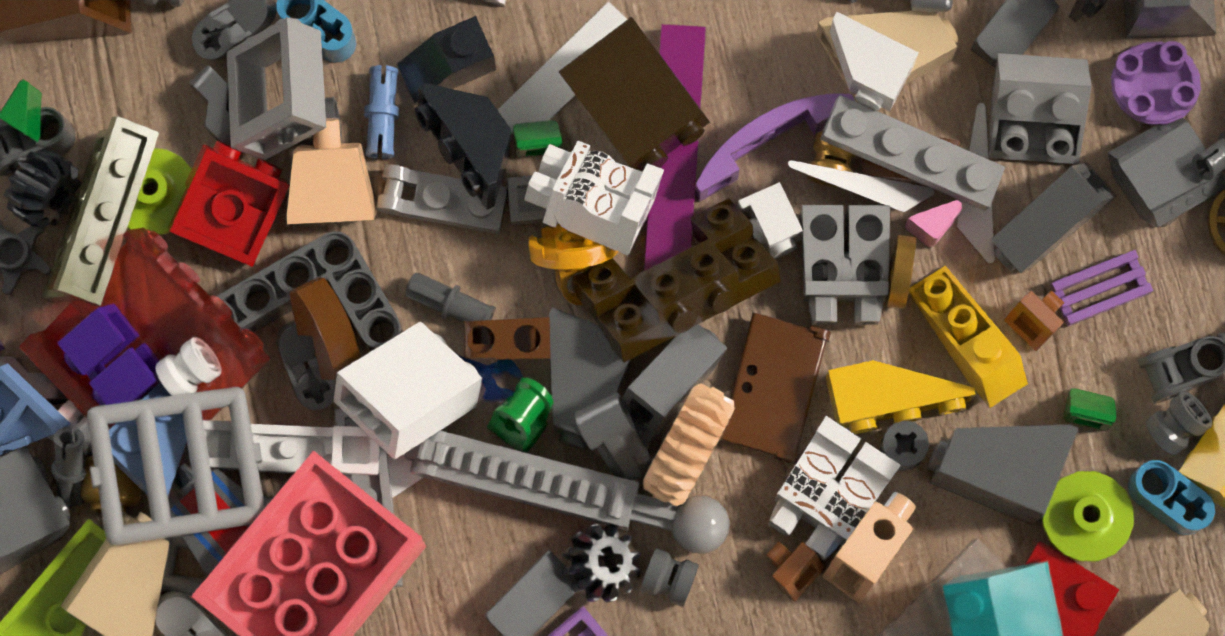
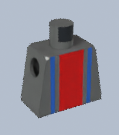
(212, 545)

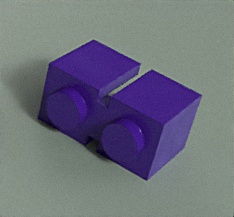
(96, 343)

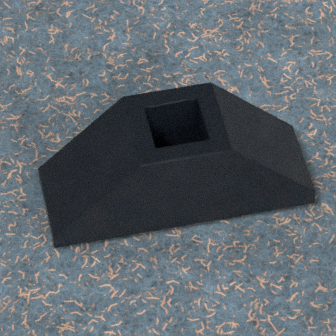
(468, 135)

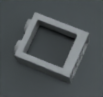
(303, 111)

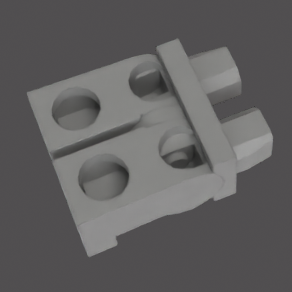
(845, 276)

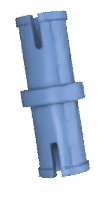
(381, 112)

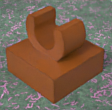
(1036, 318)
(795, 569)

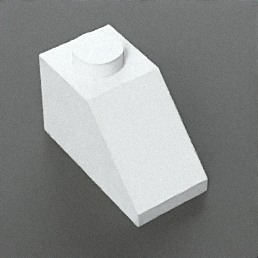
(871, 62)

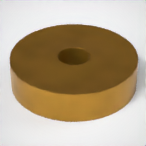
(901, 271)

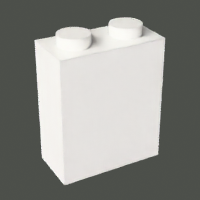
(407, 389)

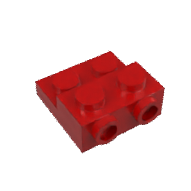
(229, 203)
(1079, 593)

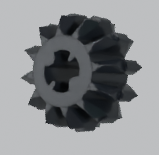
(42, 188)
(601, 545)

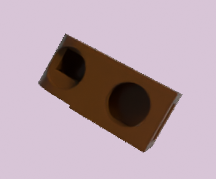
(508, 338)

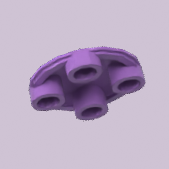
(1156, 82)

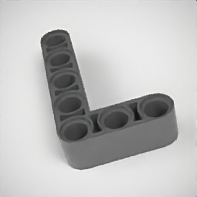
(340, 278)

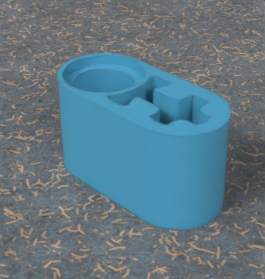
(332, 21)
(1172, 514)

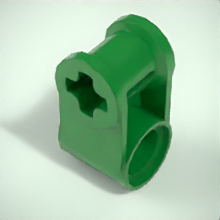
(522, 416)

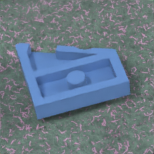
(24, 413)
(171, 441)

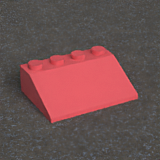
(311, 560)

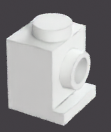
(772, 220)

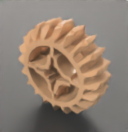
(688, 444)

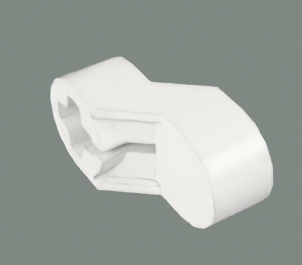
(179, 613)

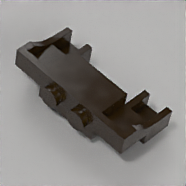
(681, 290)

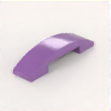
(722, 167)

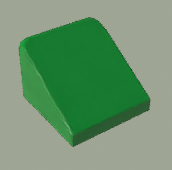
(23, 110)
(534, 137)
(1090, 409)

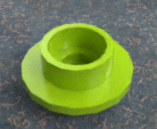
(157, 210)
(1076, 536)

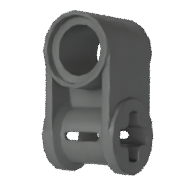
(16, 146)
(1179, 370)

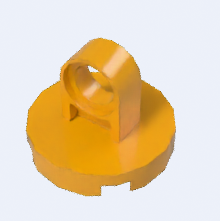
(567, 255)

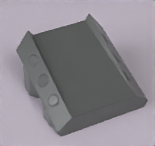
(1159, 172)

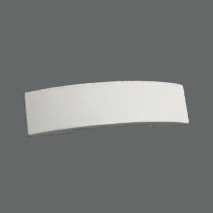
(287, 447)

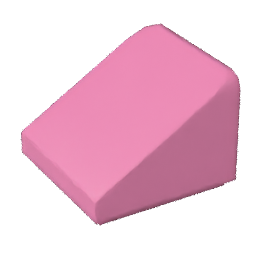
(933, 223)

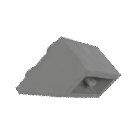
(1039, 108)

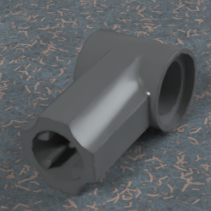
(612, 431)

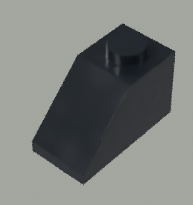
(448, 58)

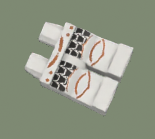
(594, 195)
(822, 501)

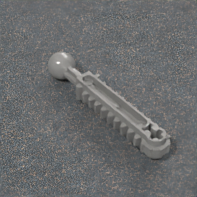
(563, 488)

